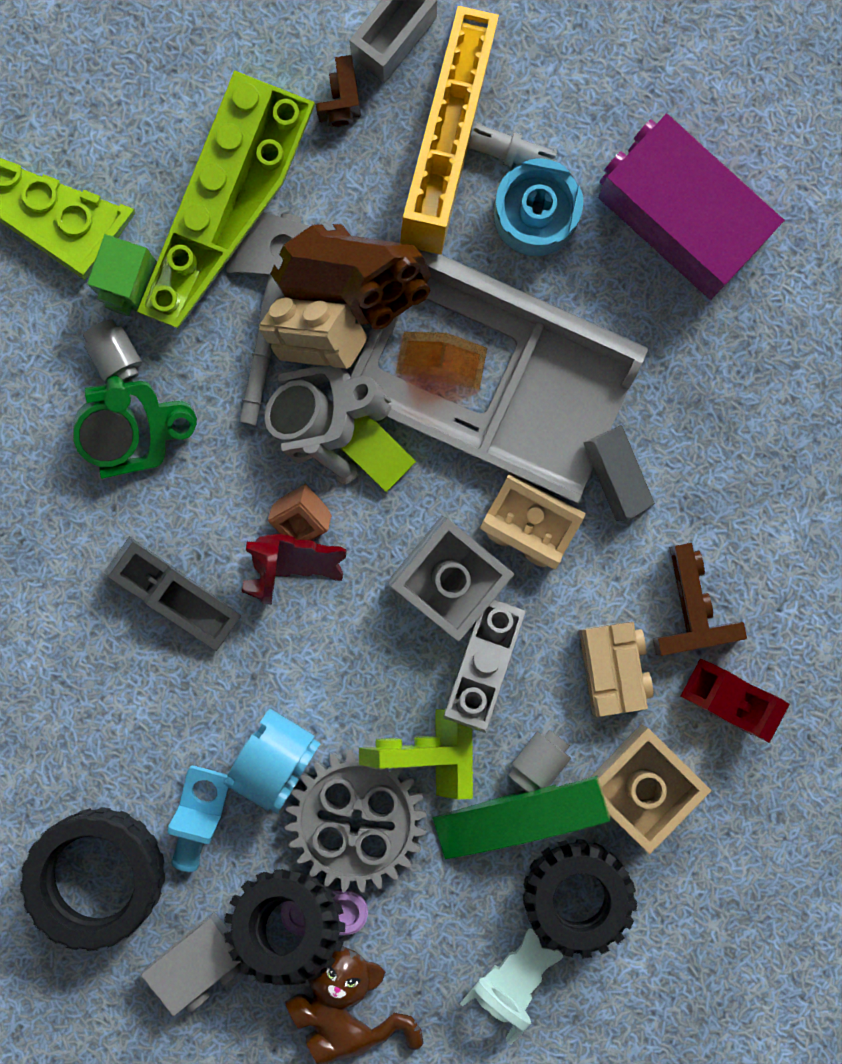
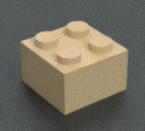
(648, 788)

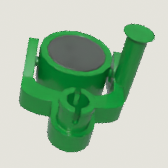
(109, 433)

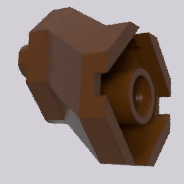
(365, 273)

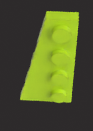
(57, 217)

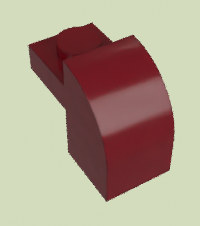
(735, 700)

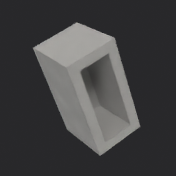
(391, 34)
(192, 966)

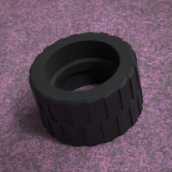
(48, 907)

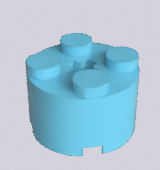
(561, 202)
(269, 760)

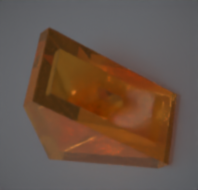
(441, 358)

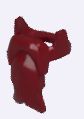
(284, 556)

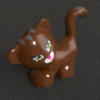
(336, 1031)

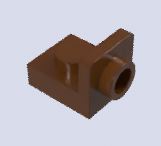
(343, 86)

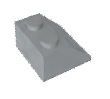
(450, 578)

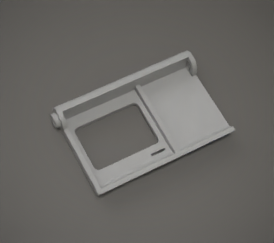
(552, 397)

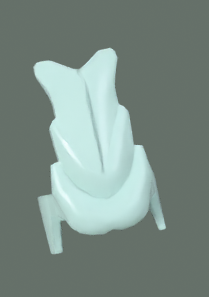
(508, 987)

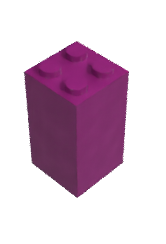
(687, 205)

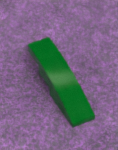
(522, 818)

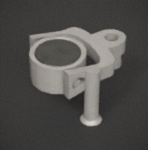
(314, 424)

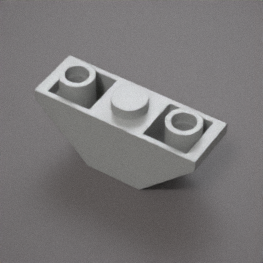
(484, 666)

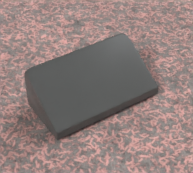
(619, 474)

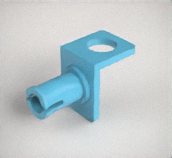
(196, 819)

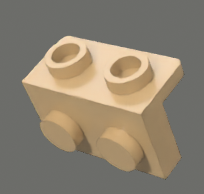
(532, 522)

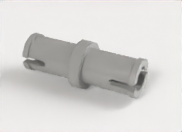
(507, 147)

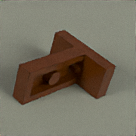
(695, 607)

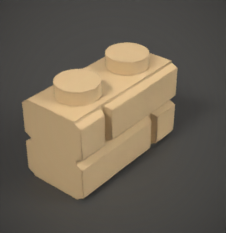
(313, 332)
(615, 668)

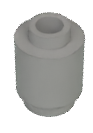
(112, 351)
(540, 761)

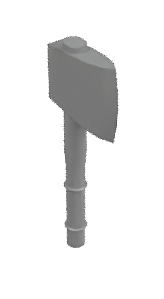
(256, 258)

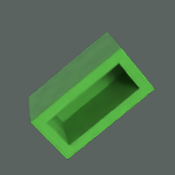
(121, 274)

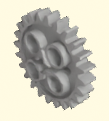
(349, 860)

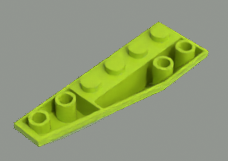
(227, 193)

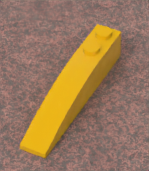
(448, 131)

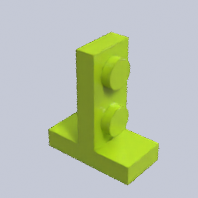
(448, 750)

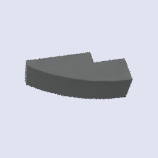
(172, 593)

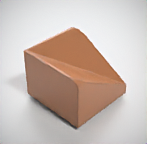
(300, 514)

